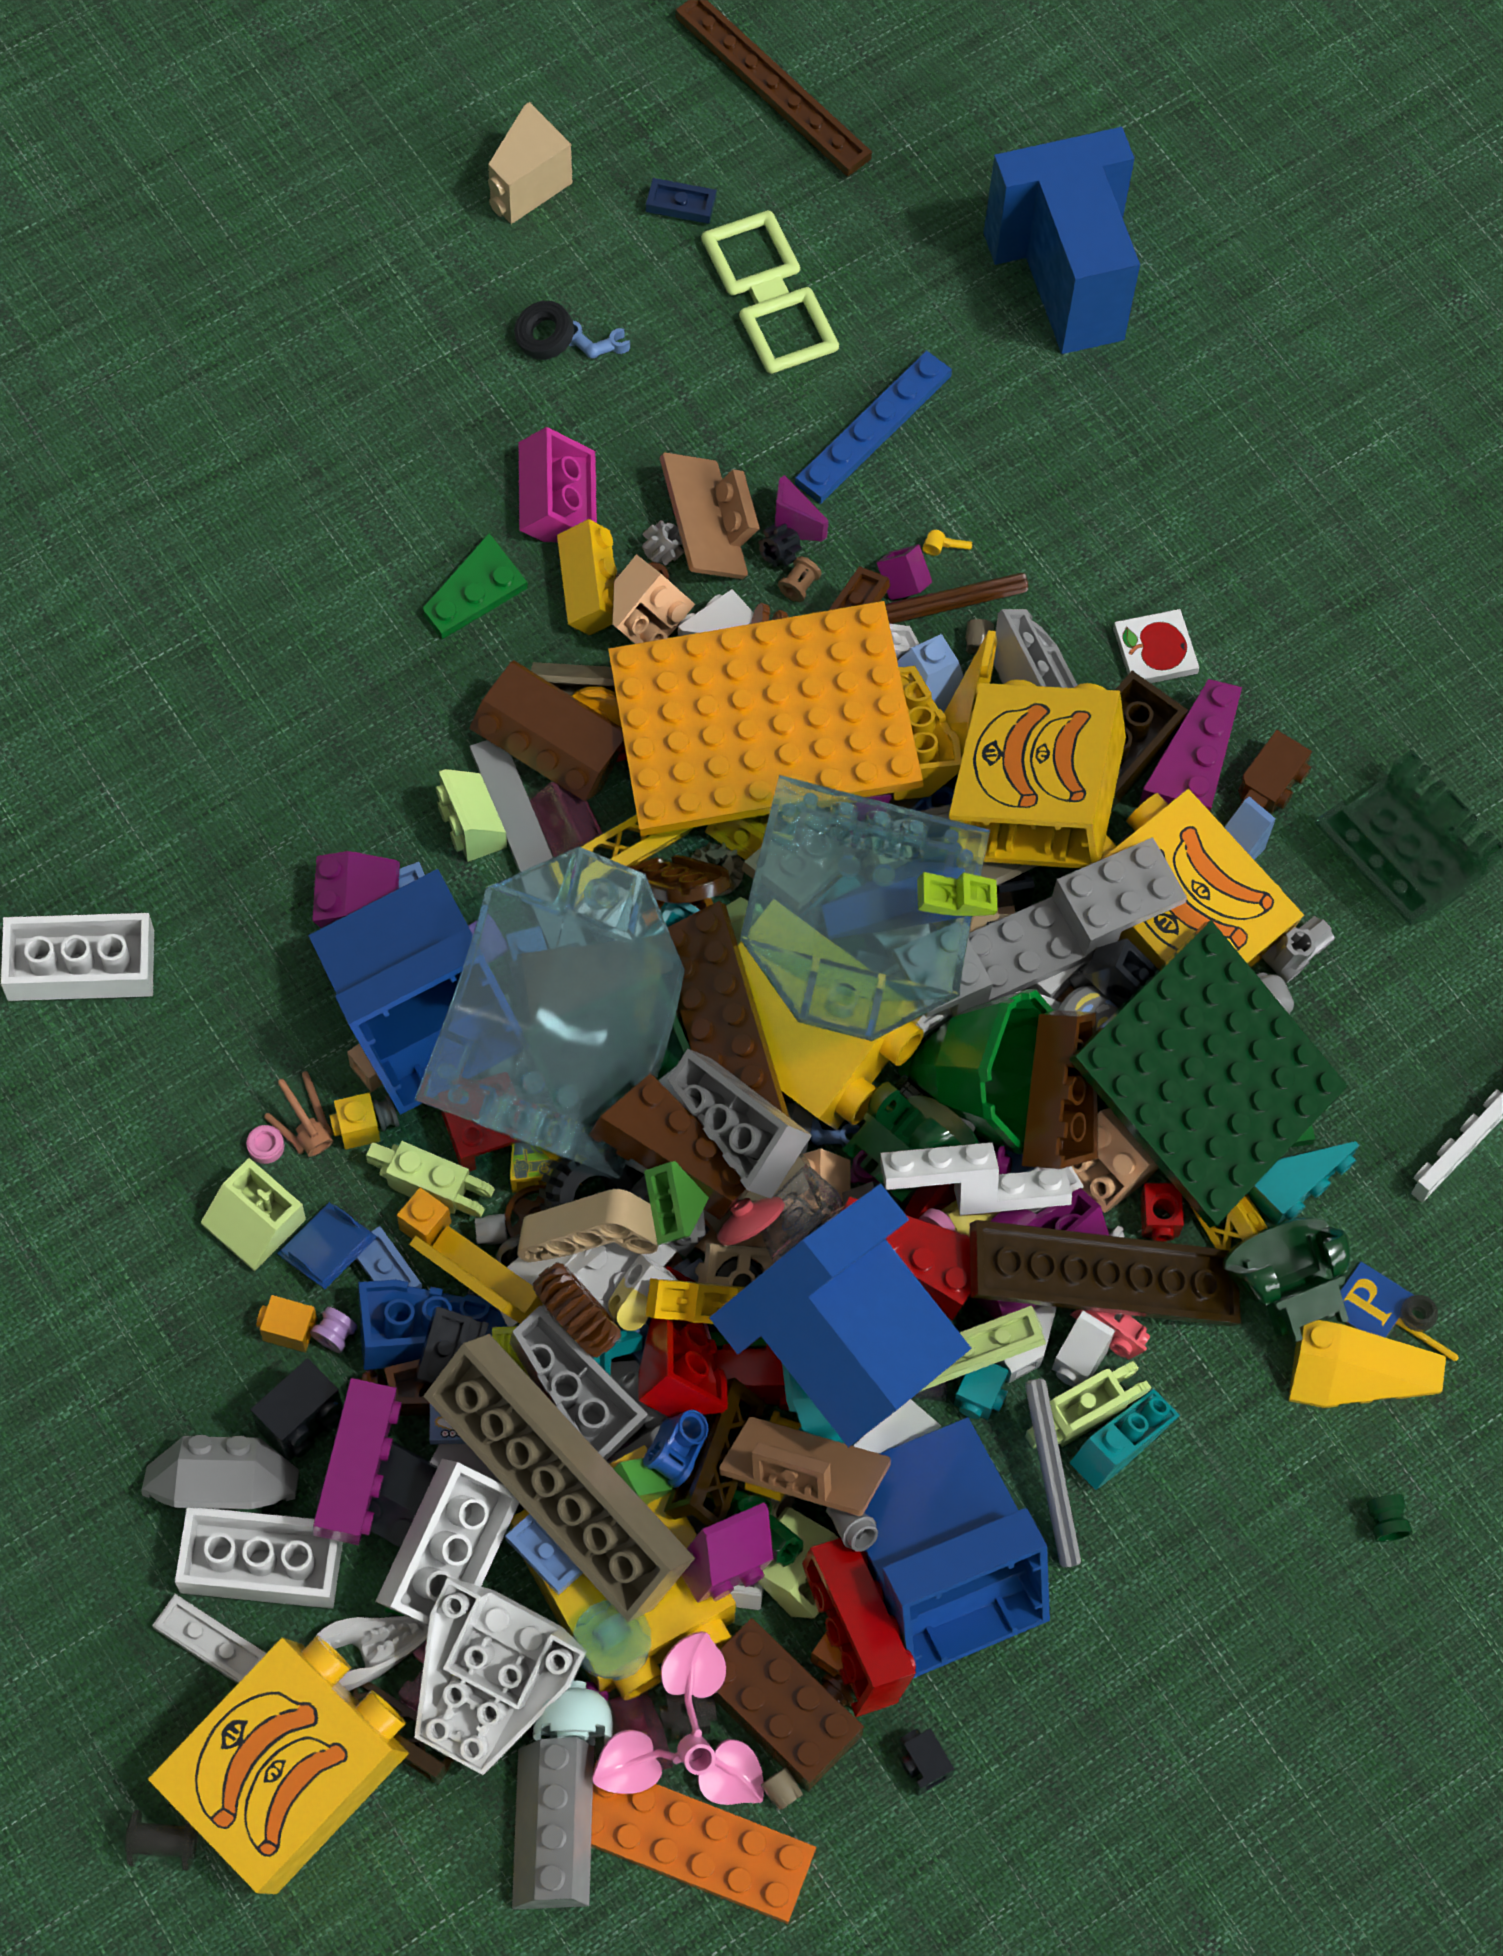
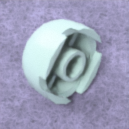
(576, 1714)

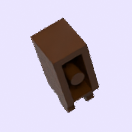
(1275, 772)

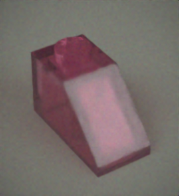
(641, 1716)

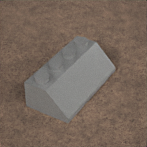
(553, 1824)

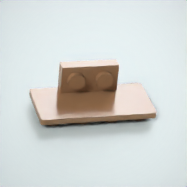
(711, 514)
(805, 1466)

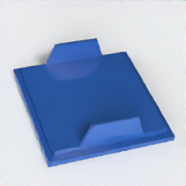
(327, 1245)

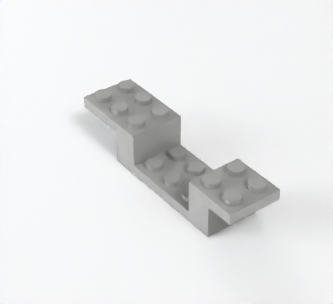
(1064, 930)

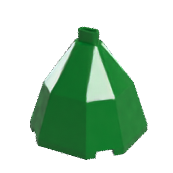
(984, 1065)

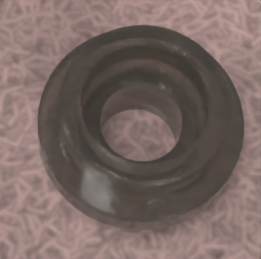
(1422, 1304)

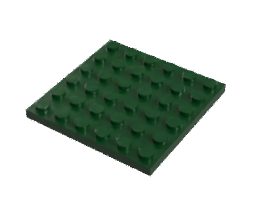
(1209, 1073)

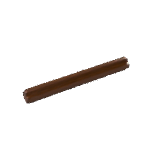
(956, 597)

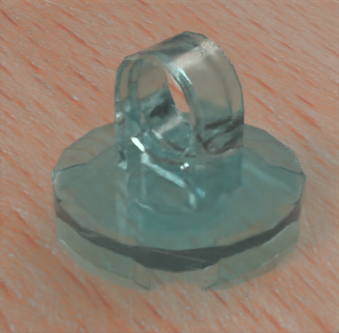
(612, 1644)

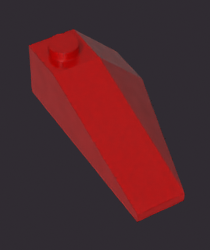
(680, 1368)

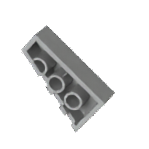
(745, 1126)
(576, 1383)

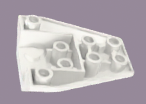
(488, 1673)

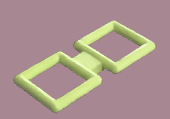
(769, 291)

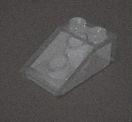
(808, 1205)

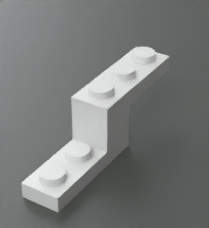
(975, 1178)

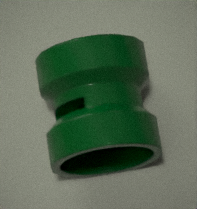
(1389, 1518)

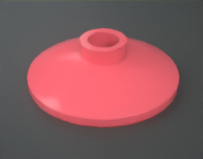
(749, 1219)

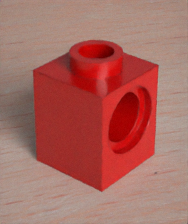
(1164, 1197)

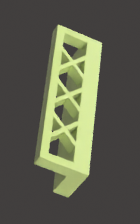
(996, 1342)

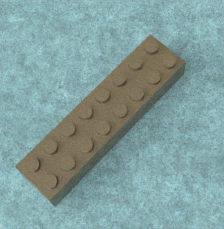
(558, 1477)

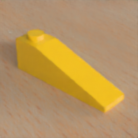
(934, 740)

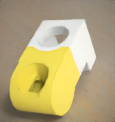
(630, 1297)

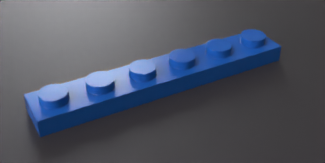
(873, 427)

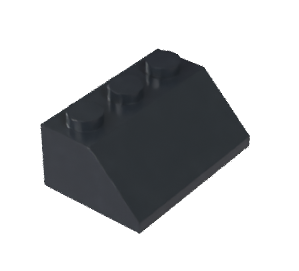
(401, 1493)

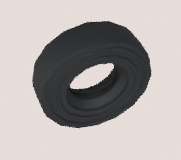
(556, 342)

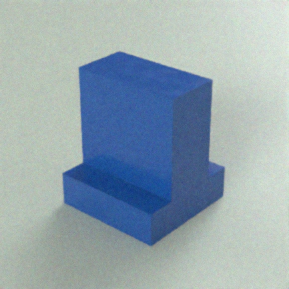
(1065, 215)
(397, 977)
(848, 1318)
(954, 1549)

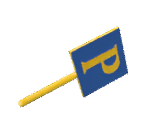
(1375, 1306)

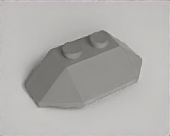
(1028, 652)
(220, 1474)

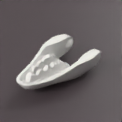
(381, 1644)

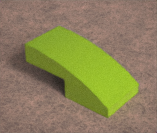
(958, 897)

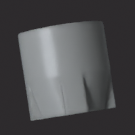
(491, 1229)

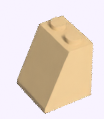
(528, 165)

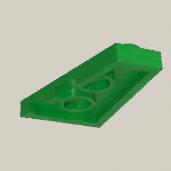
(474, 589)

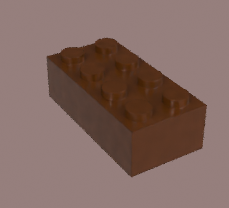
(784, 1706)

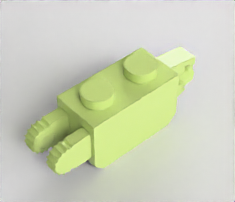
(411, 1168)
(1092, 1404)

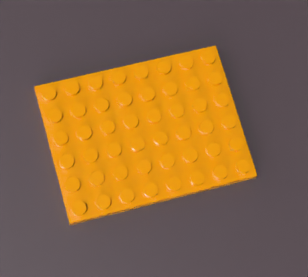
(737, 706)

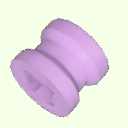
(333, 1329)

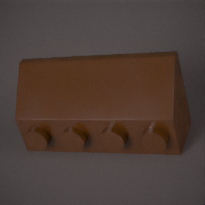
(549, 731)

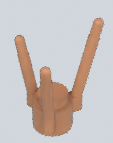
(312, 1135)

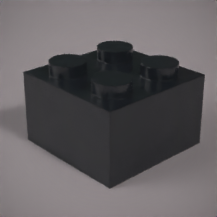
(298, 1411)

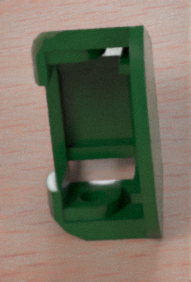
(905, 1125)
(1288, 1269)

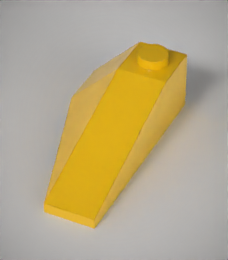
(961, 706)
(1352, 1366)

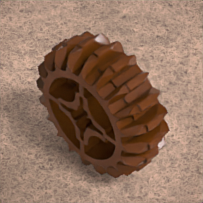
(576, 1309)

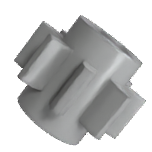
(662, 542)

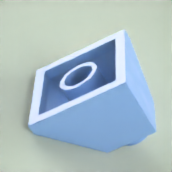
(937, 667)

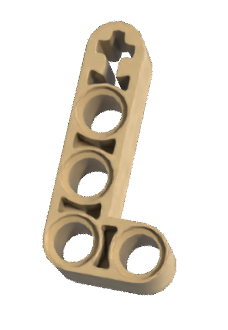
(588, 1224)

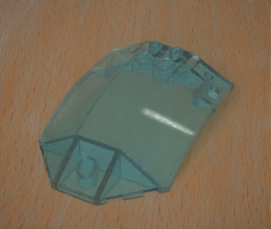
(840, 911)
(558, 1006)

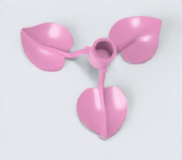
(724, 1776)

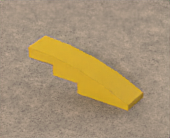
(687, 1299)

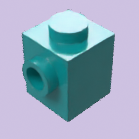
(982, 1392)

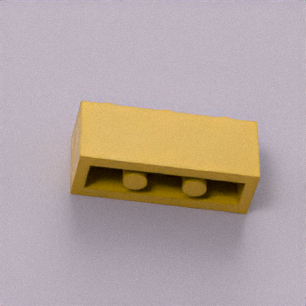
(588, 575)

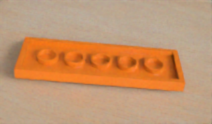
(703, 1847)

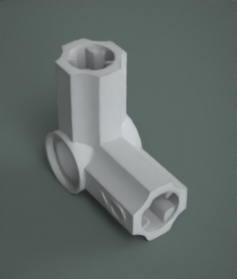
(1297, 947)

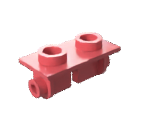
(1128, 1335)

